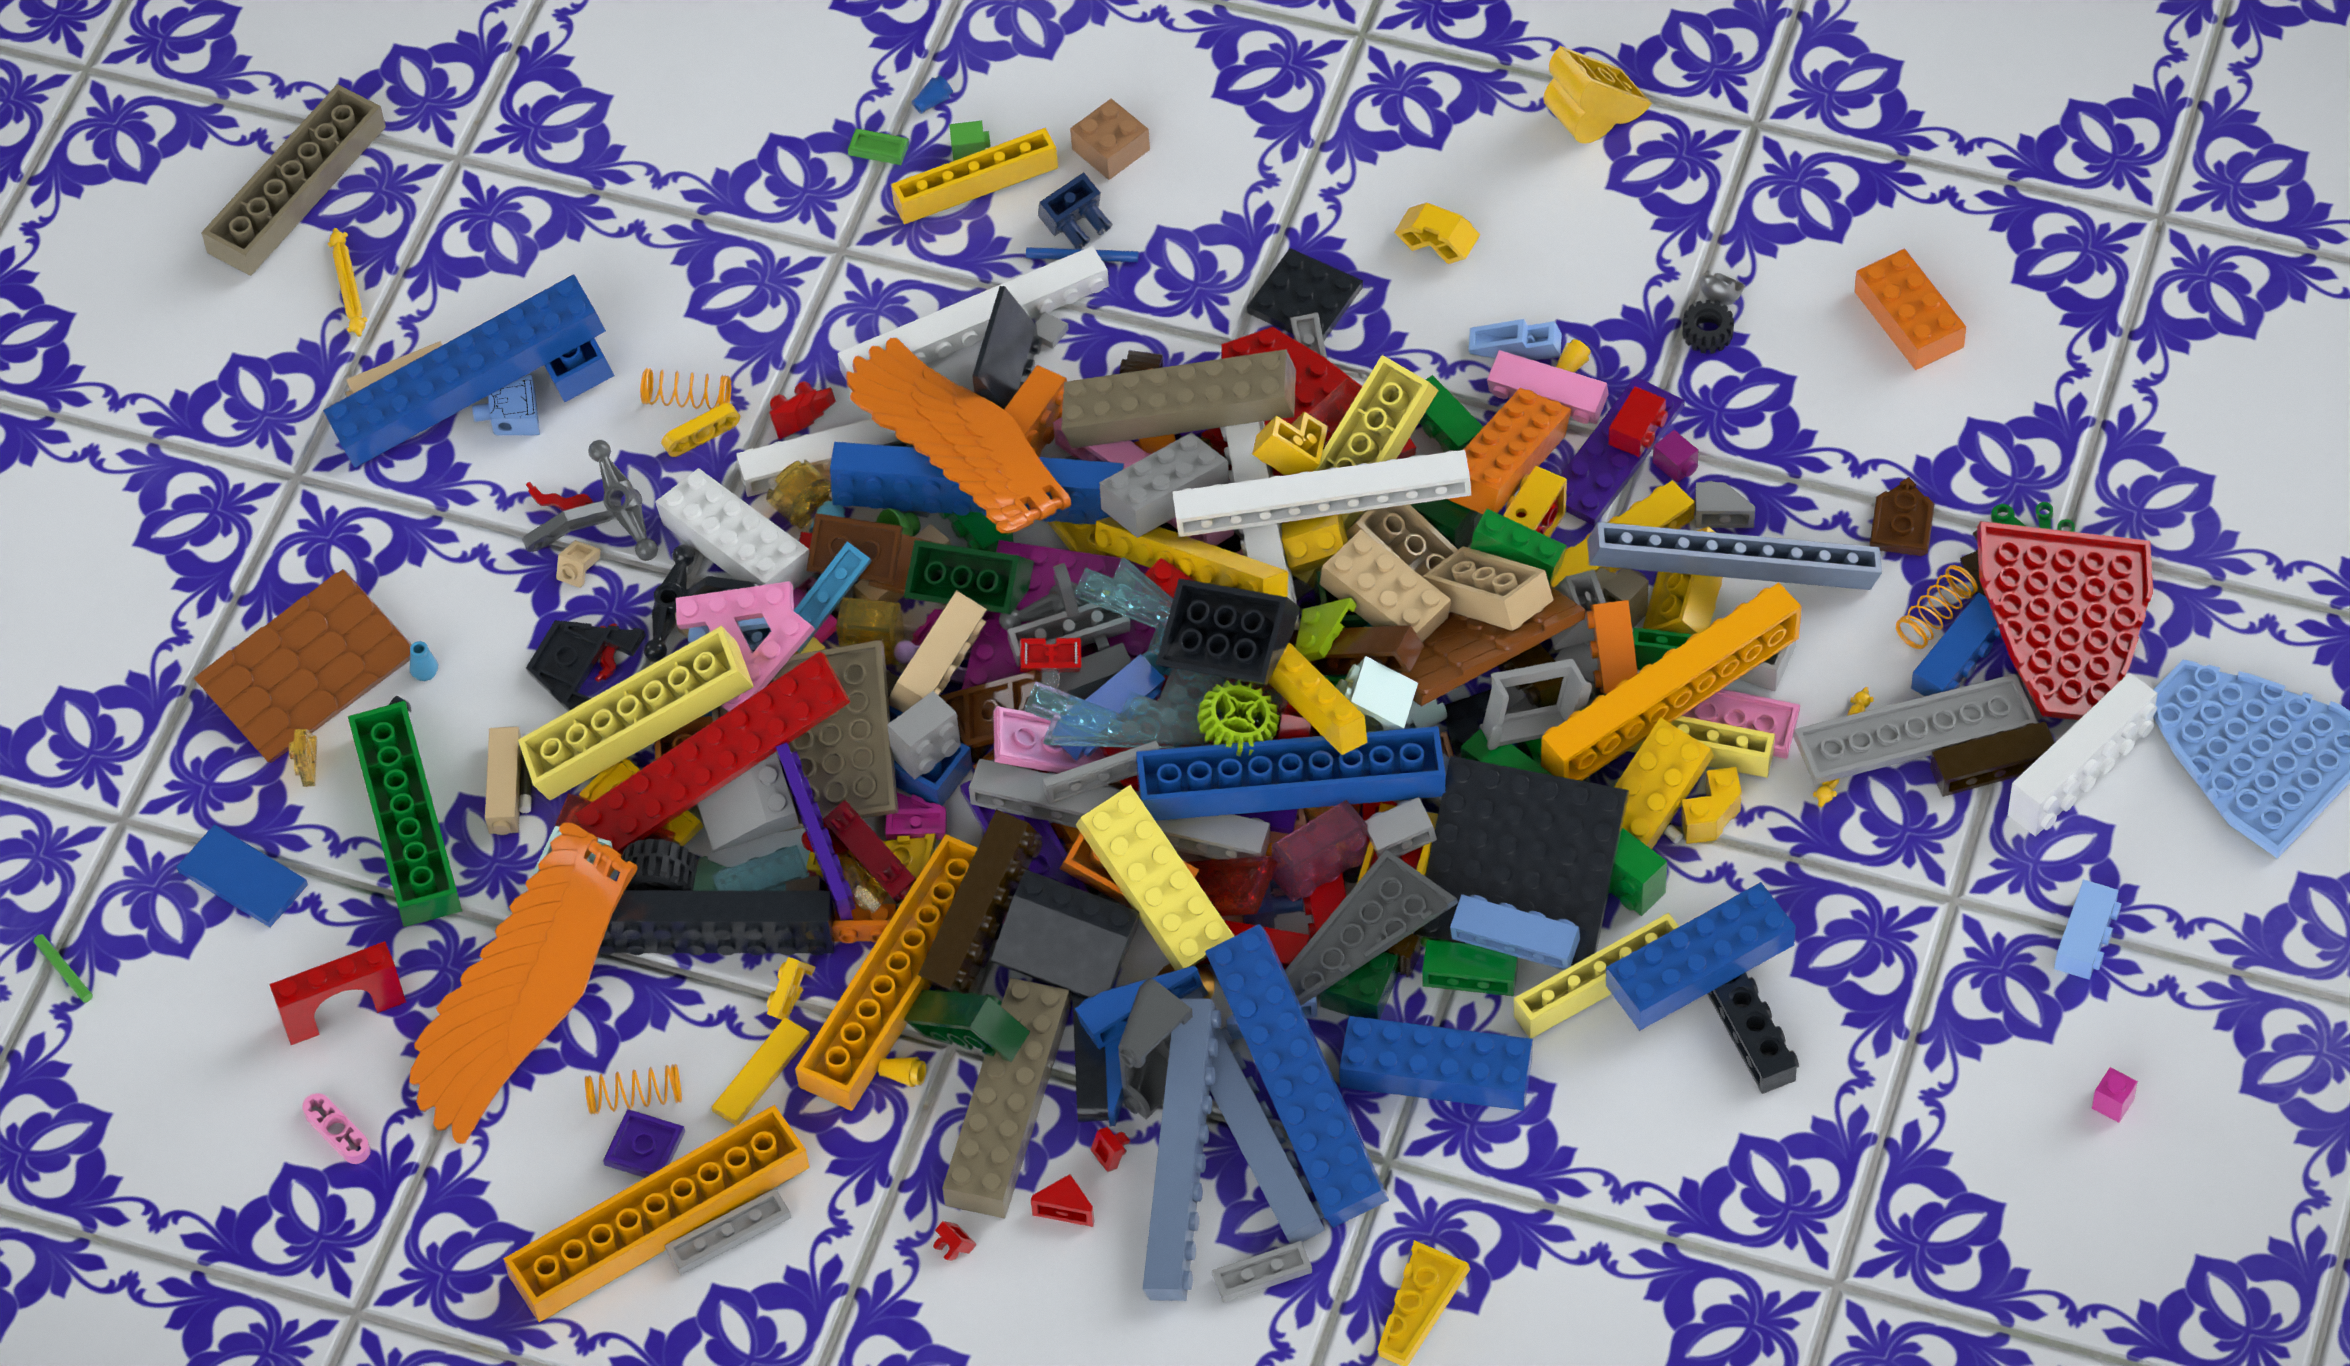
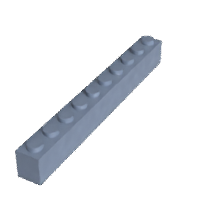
(1734, 556)
(1261, 1142)
(1181, 1154)

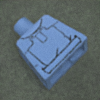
(511, 409)

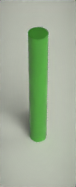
(63, 968)

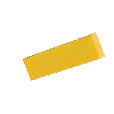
(760, 1071)

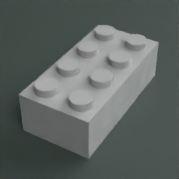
(1142, 493)

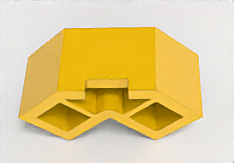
(1441, 229)
(1707, 816)

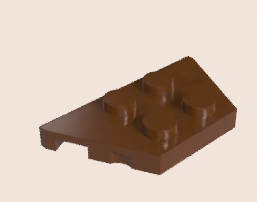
(977, 705)

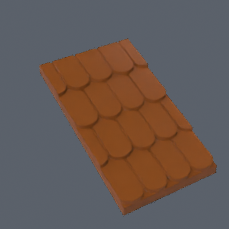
(1468, 647)
(306, 665)

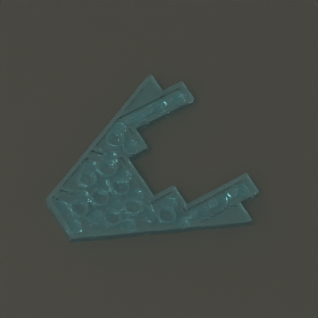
(1142, 719)

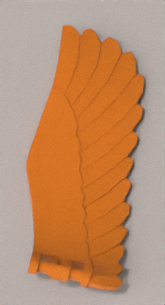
(960, 433)
(522, 983)

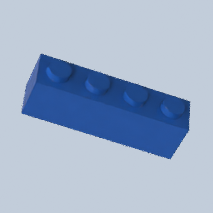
(1958, 650)
(1137, 677)

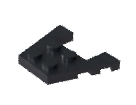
(570, 654)

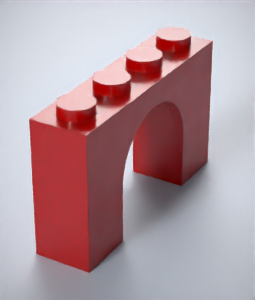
(302, 993)

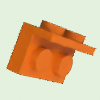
(865, 924)

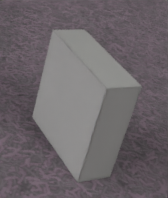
(1051, 329)

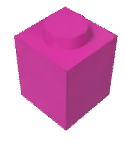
(2114, 1094)

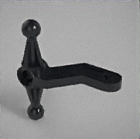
(674, 587)

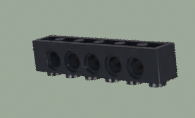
(1767, 1071)

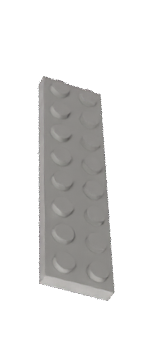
(1912, 728)

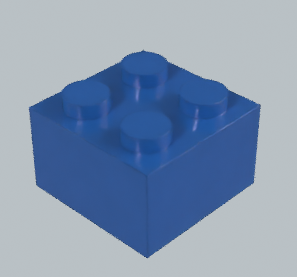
(579, 370)

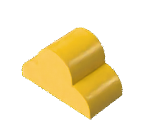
(1591, 95)

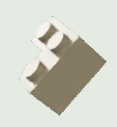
(1623, 586)

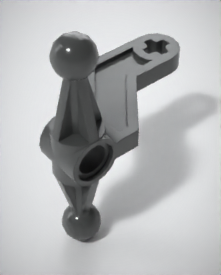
(614, 486)
(1059, 599)

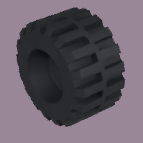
(661, 865)

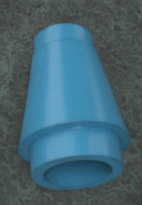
(422, 662)

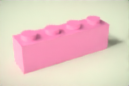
(1578, 392)

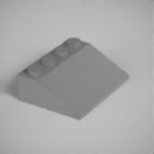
(749, 807)

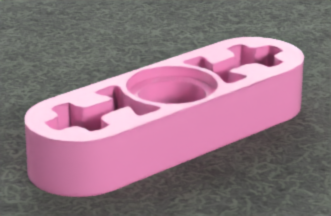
(337, 1141)

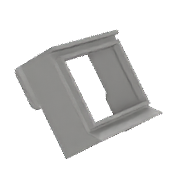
(1533, 723)

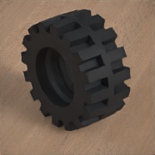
(1704, 339)

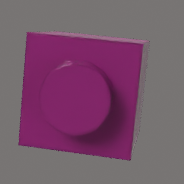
(1675, 456)

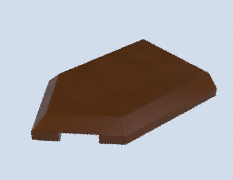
(1902, 520)

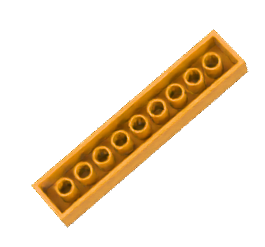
(1672, 685)
(885, 986)
(656, 1212)

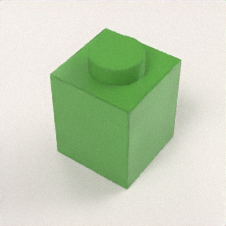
(968, 138)

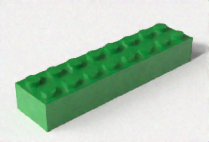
(404, 814)
(1638, 870)

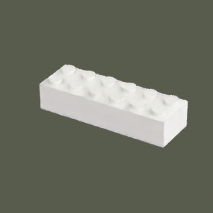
(732, 532)
(2082, 755)

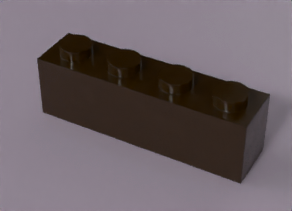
(1989, 758)

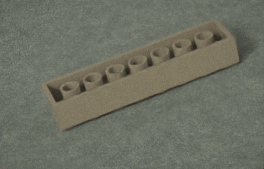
(293, 179)
(1179, 399)
(1007, 1104)

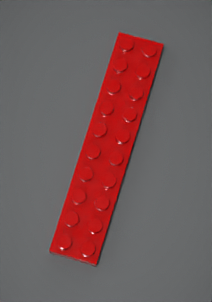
(716, 754)

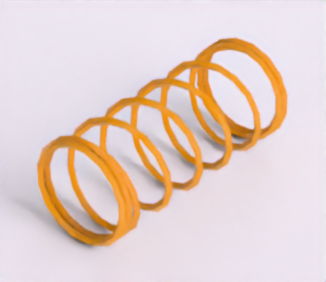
(646, 393)
(1956, 589)
(674, 1080)

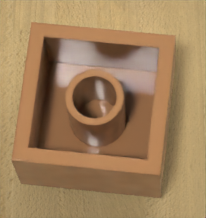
(1110, 139)

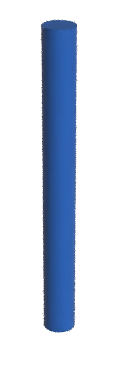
(1059, 253)

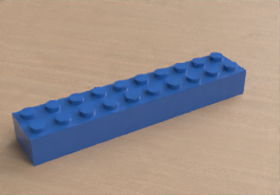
(464, 370)
(907, 481)
(1290, 774)
(1297, 1076)

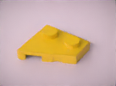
(782, 1000)

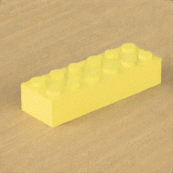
(1153, 879)

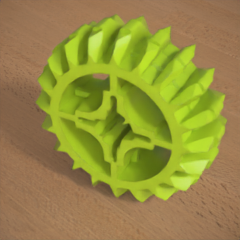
(1238, 708)

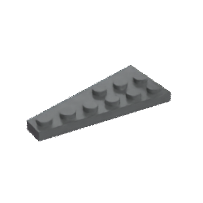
(1373, 917)

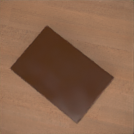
(874, 539)

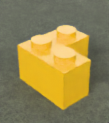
(1291, 446)

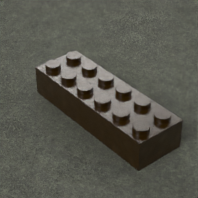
(981, 904)

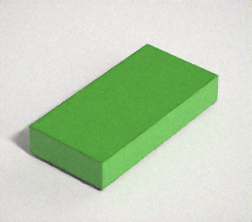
(878, 146)

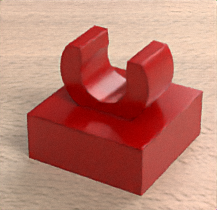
(1109, 1148)
(955, 1238)

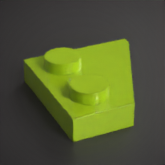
(1321, 626)

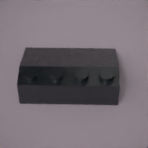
(1006, 351)
(1226, 631)
(1065, 936)

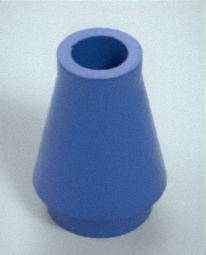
(933, 93)

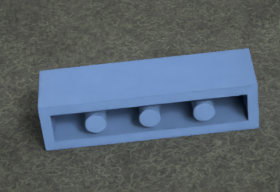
(1515, 932)

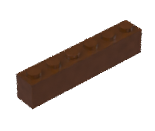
(1388, 645)

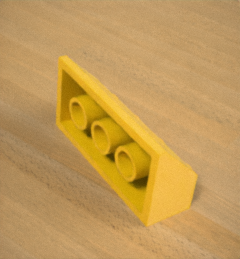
(1682, 601)

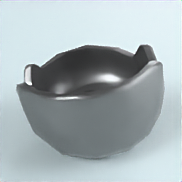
(1720, 288)

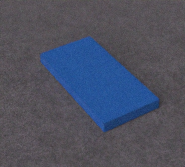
(242, 875)

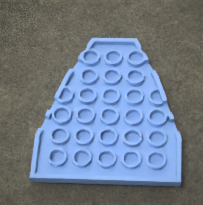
(2255, 749)

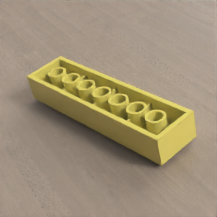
(1376, 425)
(635, 713)

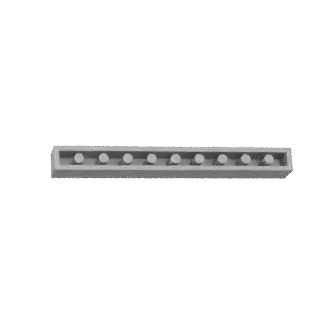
(1022, 793)

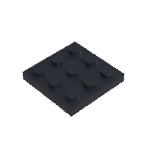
(1301, 288)

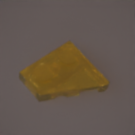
(304, 753)
(864, 887)

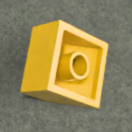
(1312, 541)

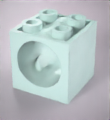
(1379, 694)

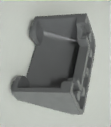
(1147, 1046)

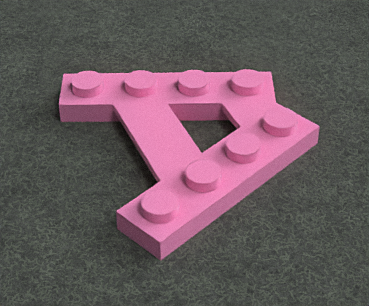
(727, 607)

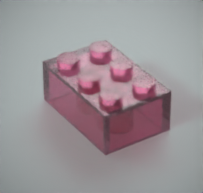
(1320, 851)

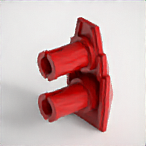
(801, 410)

